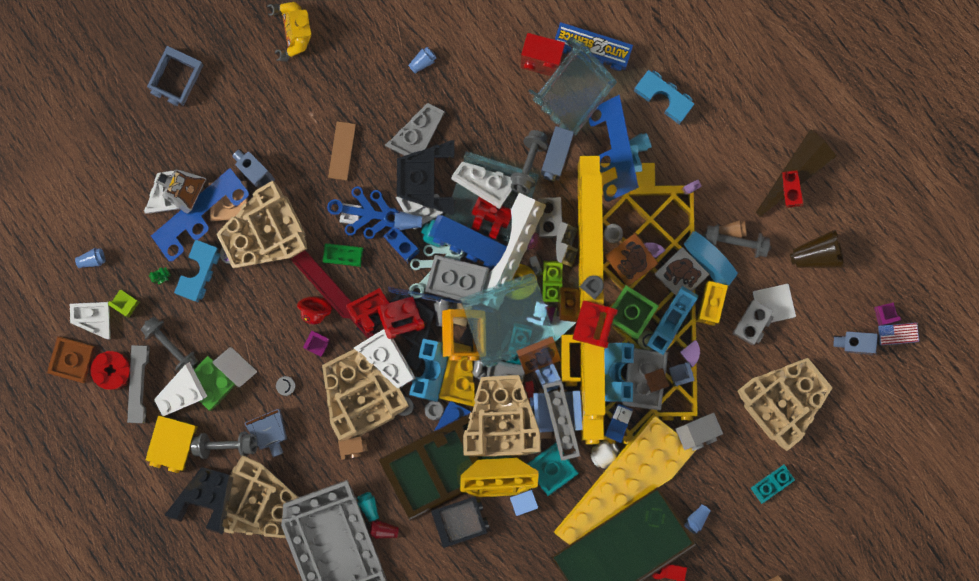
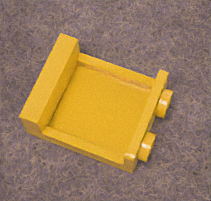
(711, 303)
(567, 340)
(170, 444)

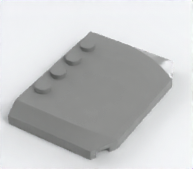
(330, 536)

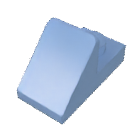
(547, 375)

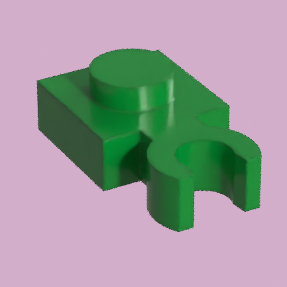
(160, 276)

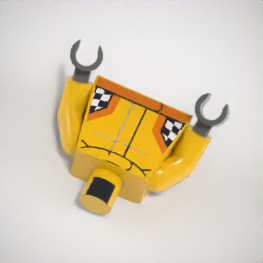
(296, 28)

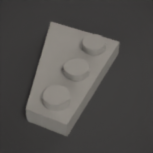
(417, 132)

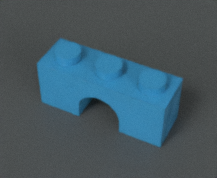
(652, 84)
(194, 287)
(614, 359)
(430, 383)

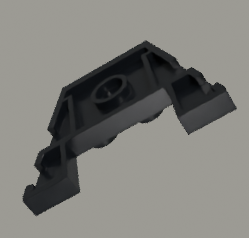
(416, 177)
(415, 337)
(207, 490)

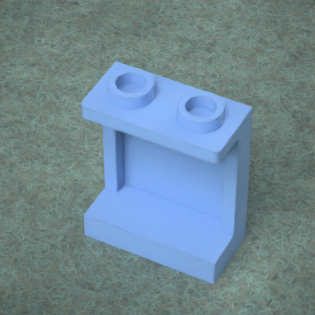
(542, 415)

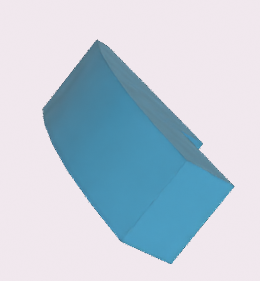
(710, 259)

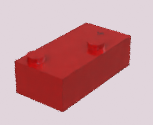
(541, 54)

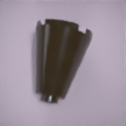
(819, 253)

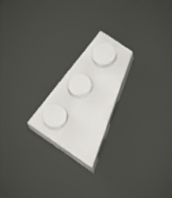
(180, 391)

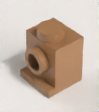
(352, 447)

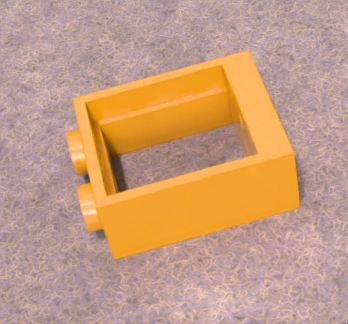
(447, 334)

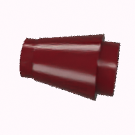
(383, 530)

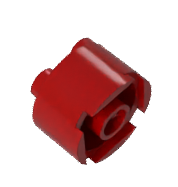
(100, 372)

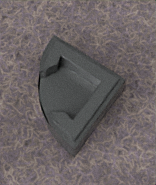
(535, 266)

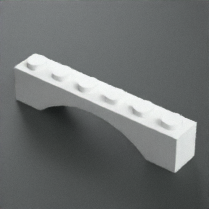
(525, 217)

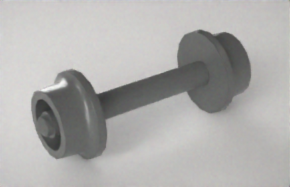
(522, 181)
(761, 246)
(152, 328)
(201, 445)

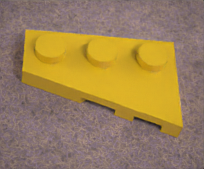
(458, 379)

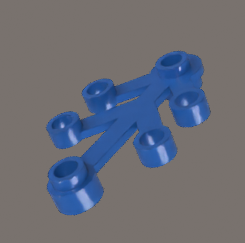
(367, 213)

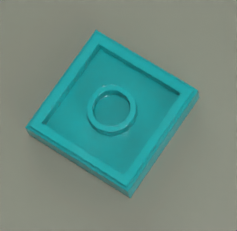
(551, 470)

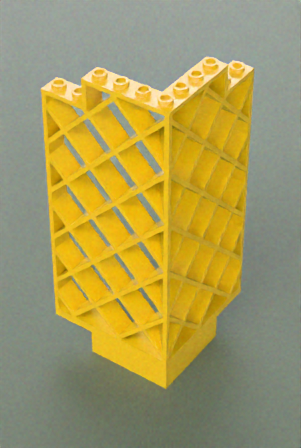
(591, 263)

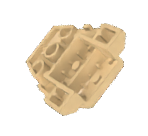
(263, 230)
(359, 396)
(786, 400)
(501, 420)
(256, 500)

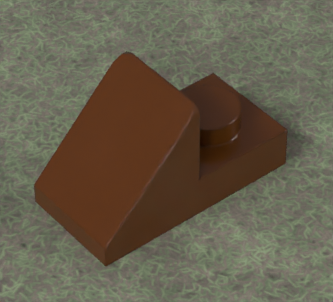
(568, 304)

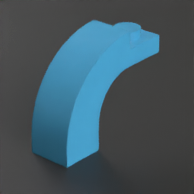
(672, 320)

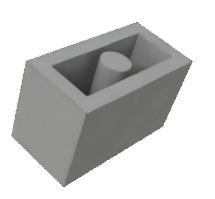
(699, 431)

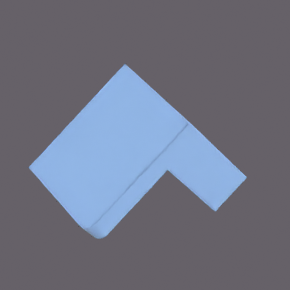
(523, 502)

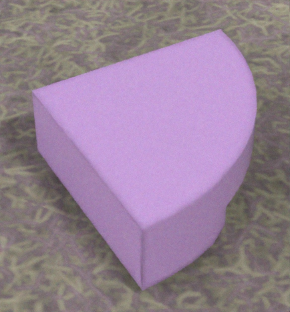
(691, 187)
(655, 249)
(691, 353)

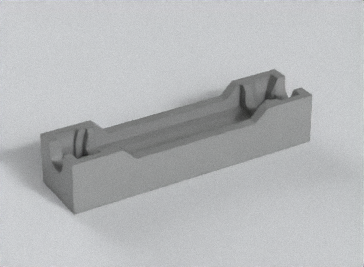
(139, 359)
(561, 420)

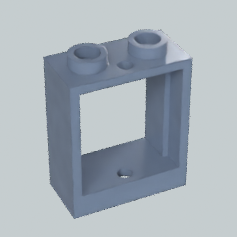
(182, 58)
(556, 154)

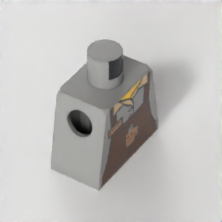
(181, 188)

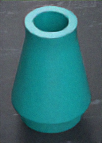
(368, 506)

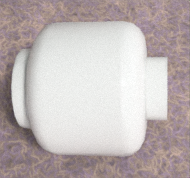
(604, 454)

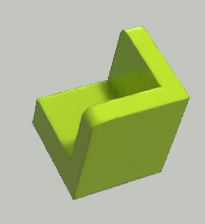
(124, 303)

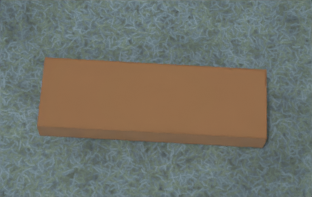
(342, 151)

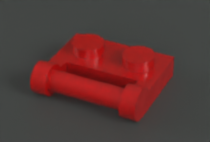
(400, 311)
(588, 322)

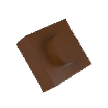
(656, 380)

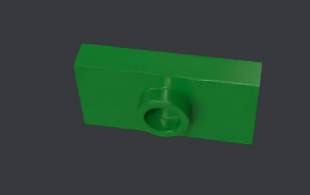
(342, 255)

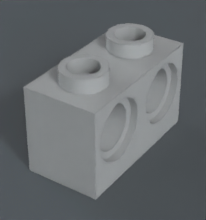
(554, 218)
(749, 320)

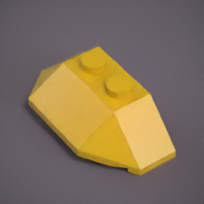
(498, 478)

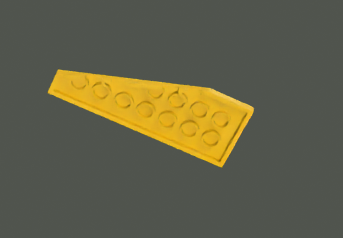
(641, 466)

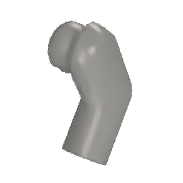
(478, 370)

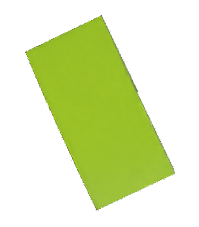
(552, 280)

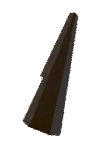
(808, 160)

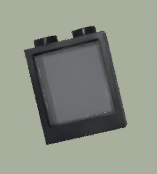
(461, 521)

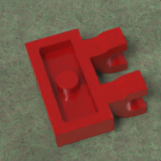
(489, 212)
(365, 307)

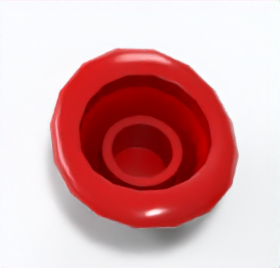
(314, 309)

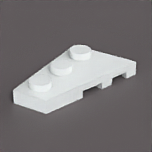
(484, 183)
(387, 358)

